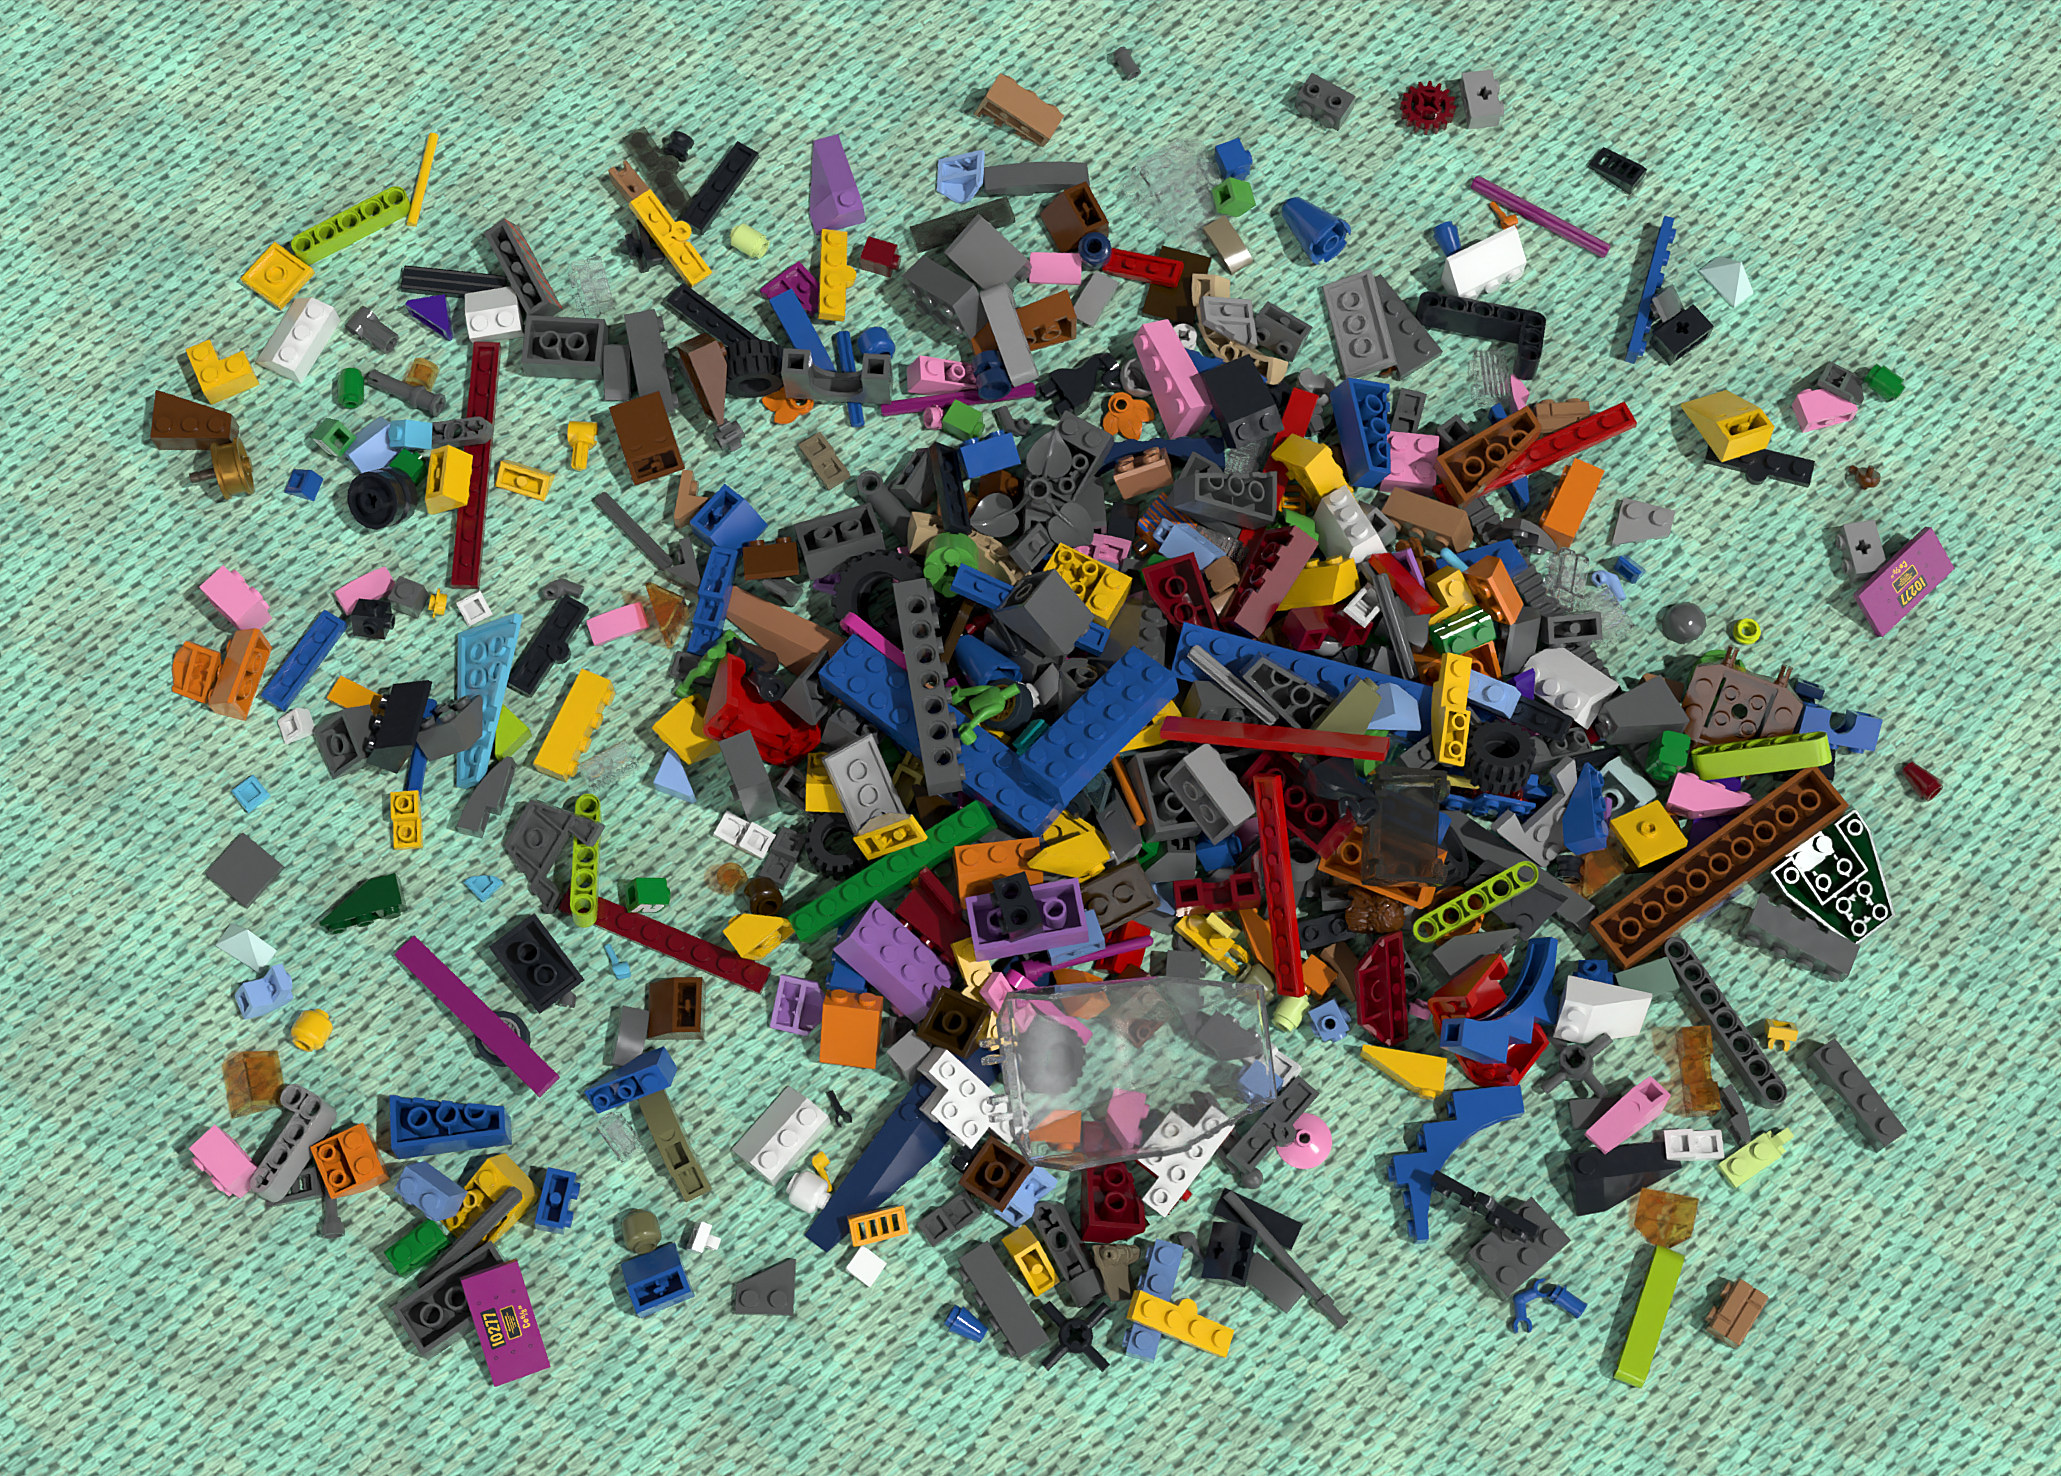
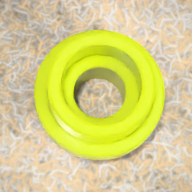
(1749, 624)

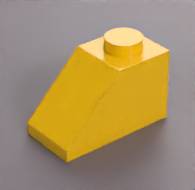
(1030, 1260)

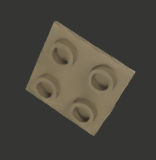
(1114, 1265)

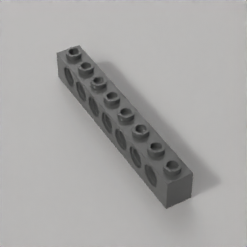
(939, 778)

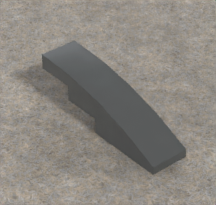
(1033, 177)

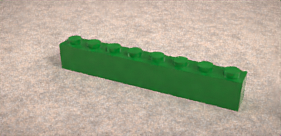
(891, 872)

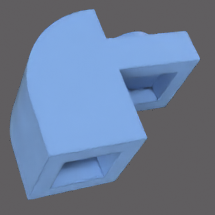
(265, 994)
(1022, 1204)

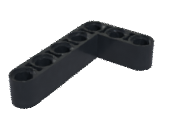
(1488, 321)

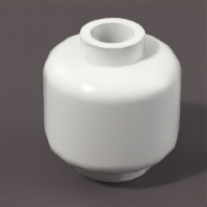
(808, 1192)

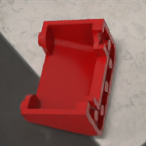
(738, 707)
(1475, 996)

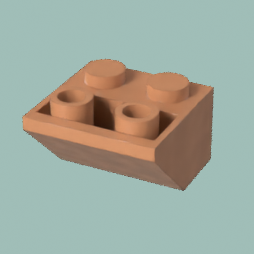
(1143, 472)

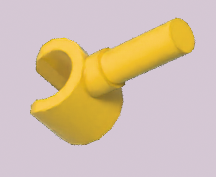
(819, 1162)

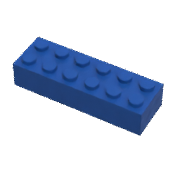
(1099, 725)

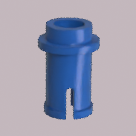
(1567, 1301)

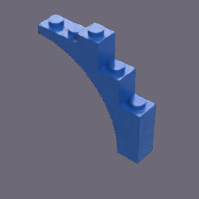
(1512, 1022)
(1470, 1113)

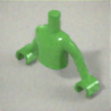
(707, 665)
(984, 706)

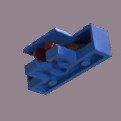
(1522, 803)

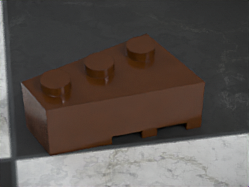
(189, 425)

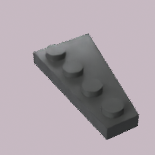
(1409, 338)

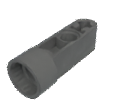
(1303, 866)
(1084, 1280)

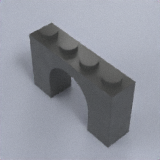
(807, 381)

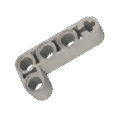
(1009, 335)
(292, 1148)

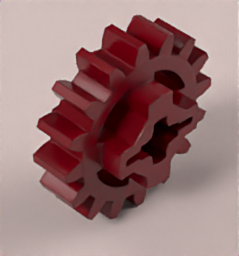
(1428, 108)

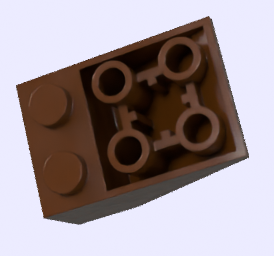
(647, 438)

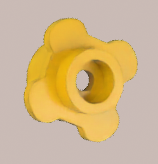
(437, 603)

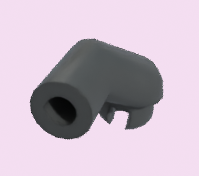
(1017, 427)
(561, 587)

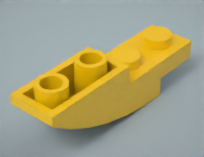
(1448, 710)

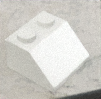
(493, 315)

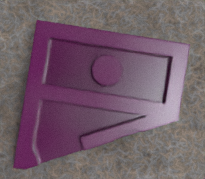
(802, 283)

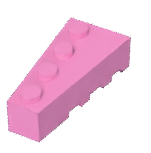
(1172, 379)

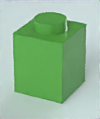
(1233, 197)
(963, 421)

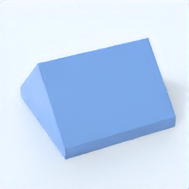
(372, 447)

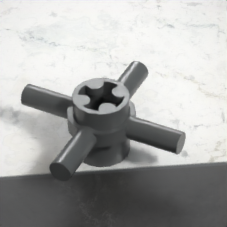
(1583, 1071)

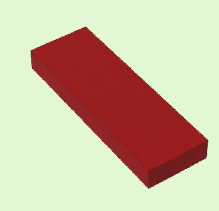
(1144, 268)
(1404, 584)

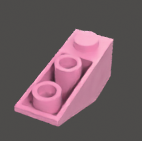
(939, 376)
(1700, 799)
(1629, 1115)

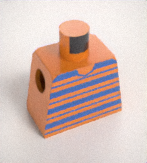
(1151, 519)

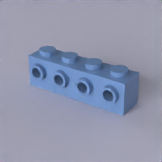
(1159, 1282)

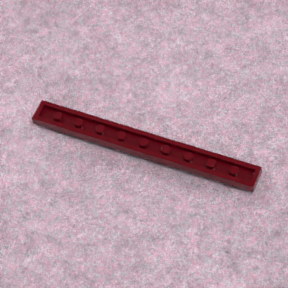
(472, 517)

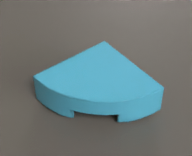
(483, 886)

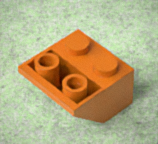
(1494, 589)
(350, 1162)

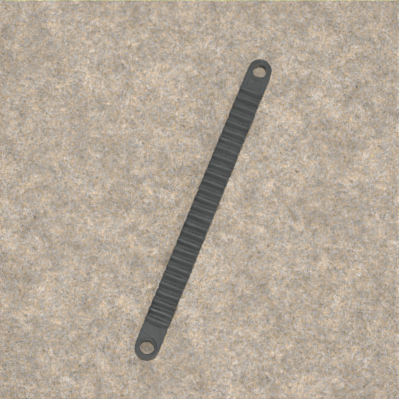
(1528, 583)

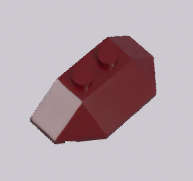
(1382, 990)

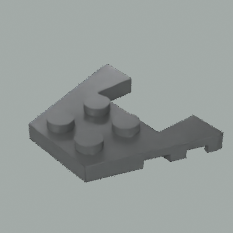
(540, 839)

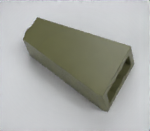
(1349, 711)

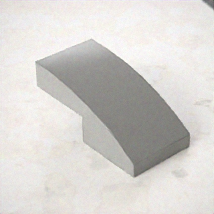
(1094, 298)

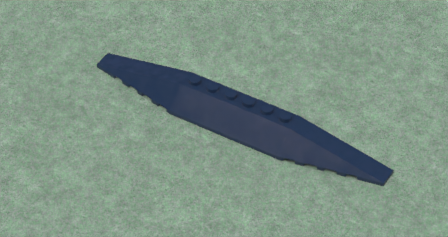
(901, 1146)

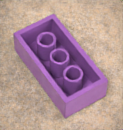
(1059, 909)
(894, 961)

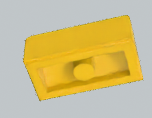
(524, 479)

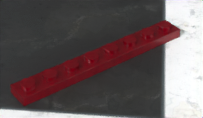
(676, 944)

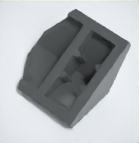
(1841, 383)
(1415, 627)

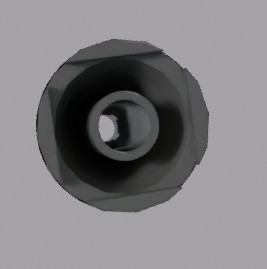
(1075, 680)

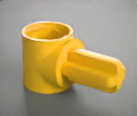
(581, 438)

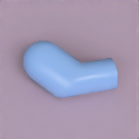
(1600, 577)

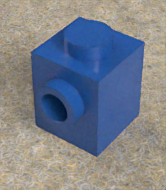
(1233, 159)
(1219, 855)

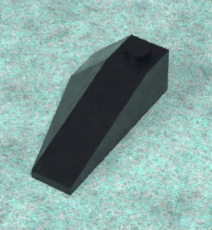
(1607, 1179)

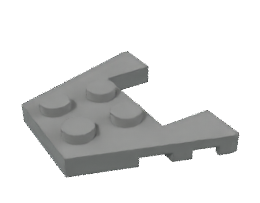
(1542, 833)

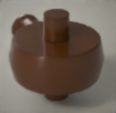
(1865, 476)

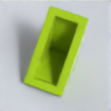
(510, 734)

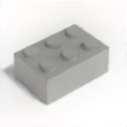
(1211, 793)

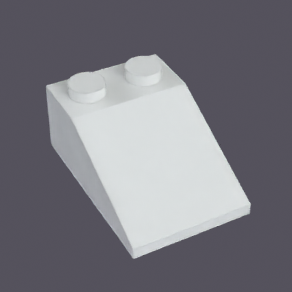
(1597, 1008)

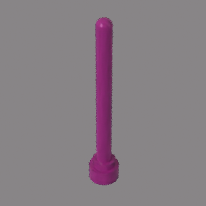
(1033, 969)

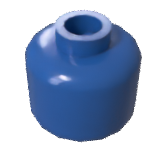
(876, 341)

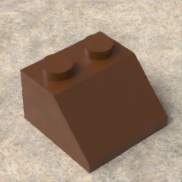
(771, 560)
(995, 1174)

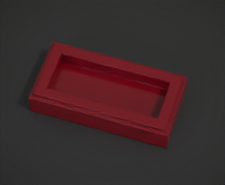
(940, 895)

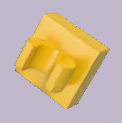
(1780, 1030)

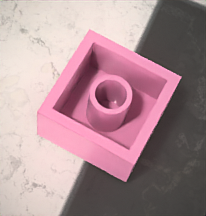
(1411, 463)
(236, 600)
(225, 1160)

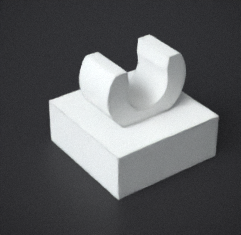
(700, 1238)

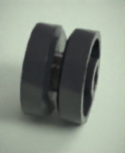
(382, 497)

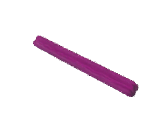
(1540, 216)
(945, 400)

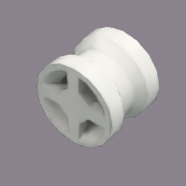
(1190, 333)

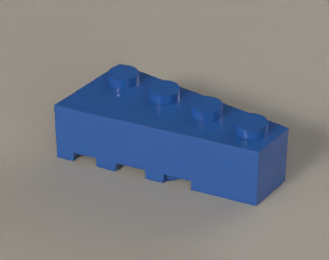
(1363, 429)
(443, 1127)

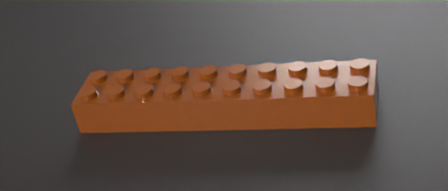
(1717, 867)

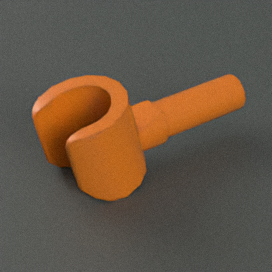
(1505, 221)

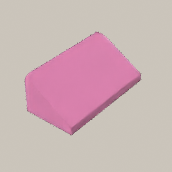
(1055, 268)

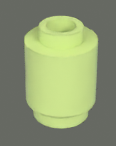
(749, 241)
(1290, 1012)

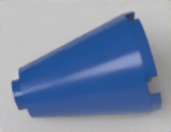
(1315, 229)
(982, 663)

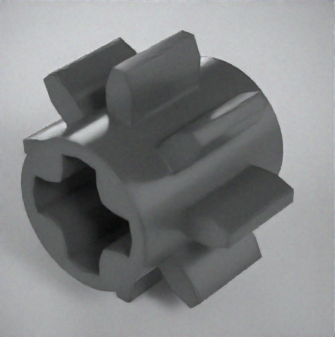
(729, 435)

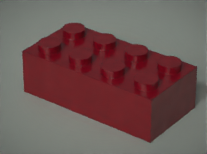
(1306, 814)

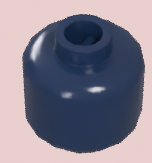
(1087, 247)

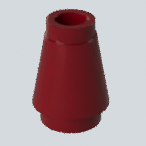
(1922, 781)

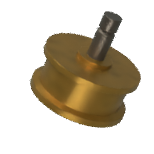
(230, 467)

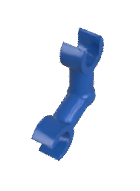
(1520, 1301)

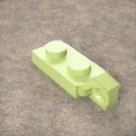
(1754, 1157)

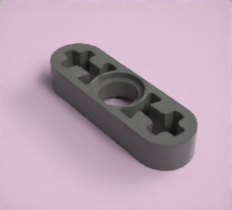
(467, 436)

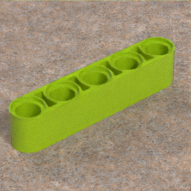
(358, 214)
(1761, 755)
(588, 871)
(1484, 890)
(1650, 1316)

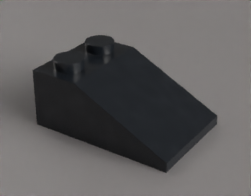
(1241, 402)
(536, 963)

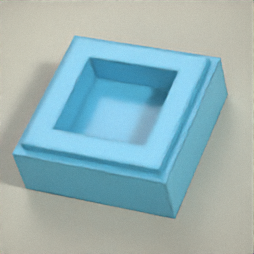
(250, 793)

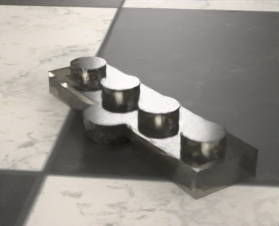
(659, 171)
(948, 227)

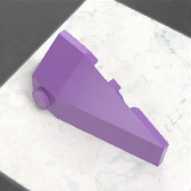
(834, 193)

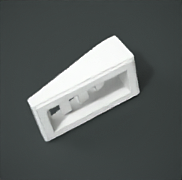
(1364, 605)

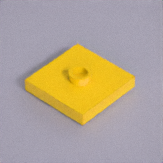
(277, 275)
(1648, 833)

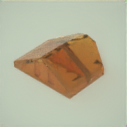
(1665, 1217)

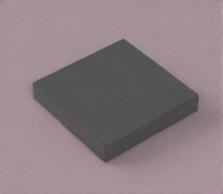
(244, 870)

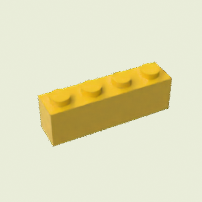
(574, 726)

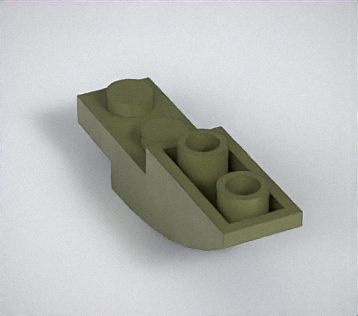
(674, 1145)

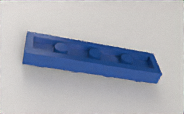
(304, 660)

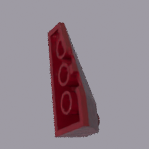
(1180, 592)
(1110, 1204)

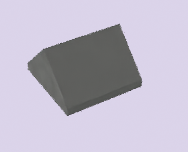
(807, 695)

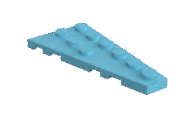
(484, 670)

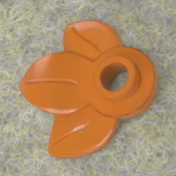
(786, 408)
(1129, 419)

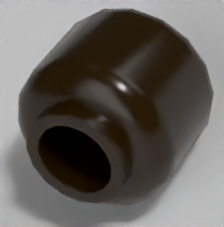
(763, 896)

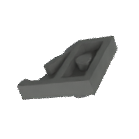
(768, 1292)

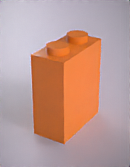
(851, 1029)

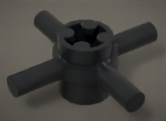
(1066, 1326)

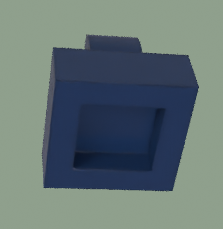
(1808, 689)

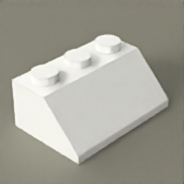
(1485, 265)
(299, 338)
(1345, 528)
(1570, 684)
(782, 1135)

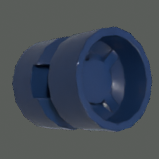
(991, 375)

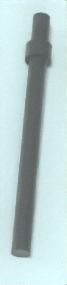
(1323, 1302)

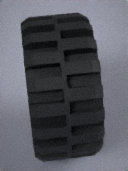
(864, 576)

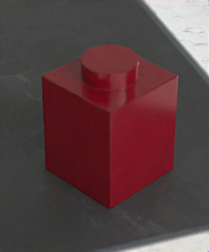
(880, 257)

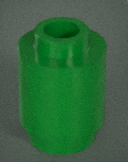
(1885, 382)
(350, 388)

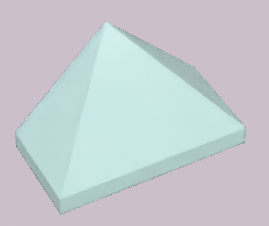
(1728, 279)
(246, 947)

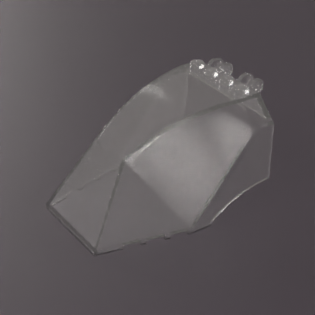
(1129, 1067)

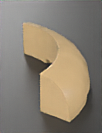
(1222, 346)
(993, 555)

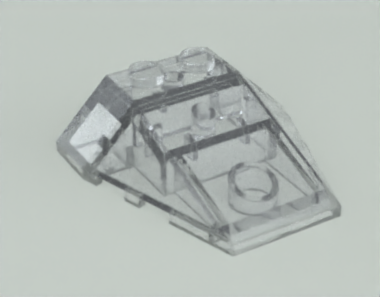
(1175, 191)

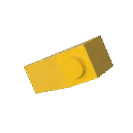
(888, 834)
(1073, 857)
(1412, 1070)

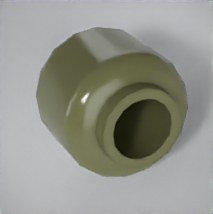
(1258, 975)
(641, 1231)

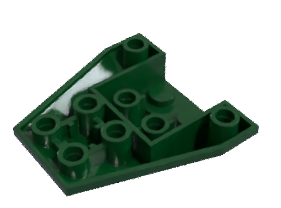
(1838, 879)

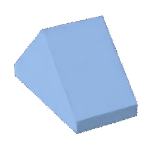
(673, 779)

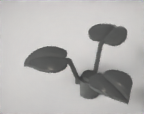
(1047, 458)

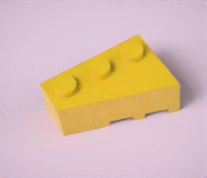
(1311, 467)

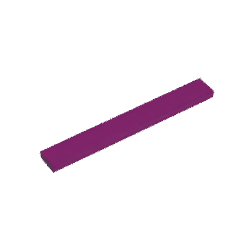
(477, 1016)

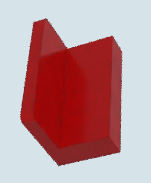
(1118, 963)

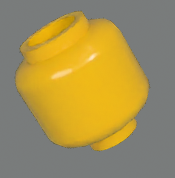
(311, 1030)

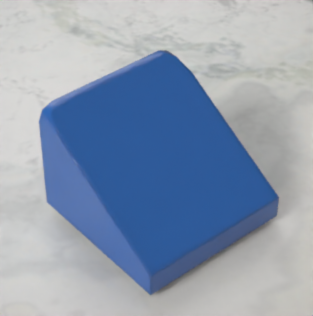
(304, 484)
(1629, 569)

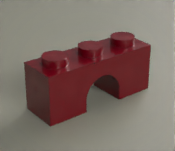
(1309, 625)
(1233, 894)

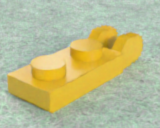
(1211, 942)

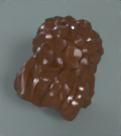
(1373, 912)

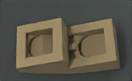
(1228, 245)
(824, 461)

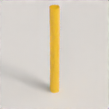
(422, 179)

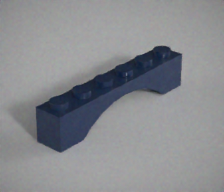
(1177, 450)

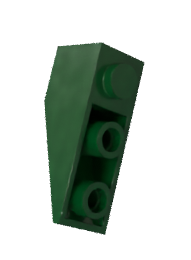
(372, 901)

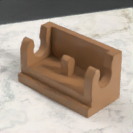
(628, 182)

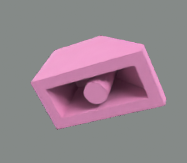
(1821, 409)

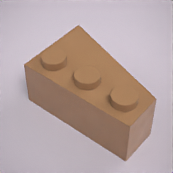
(1020, 110)
(1429, 521)

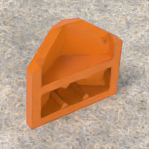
(195, 671)

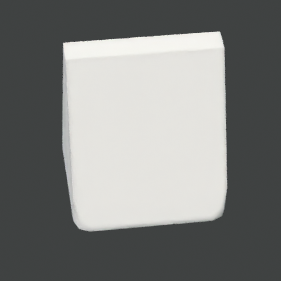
(473, 607)
(296, 725)
(865, 1266)

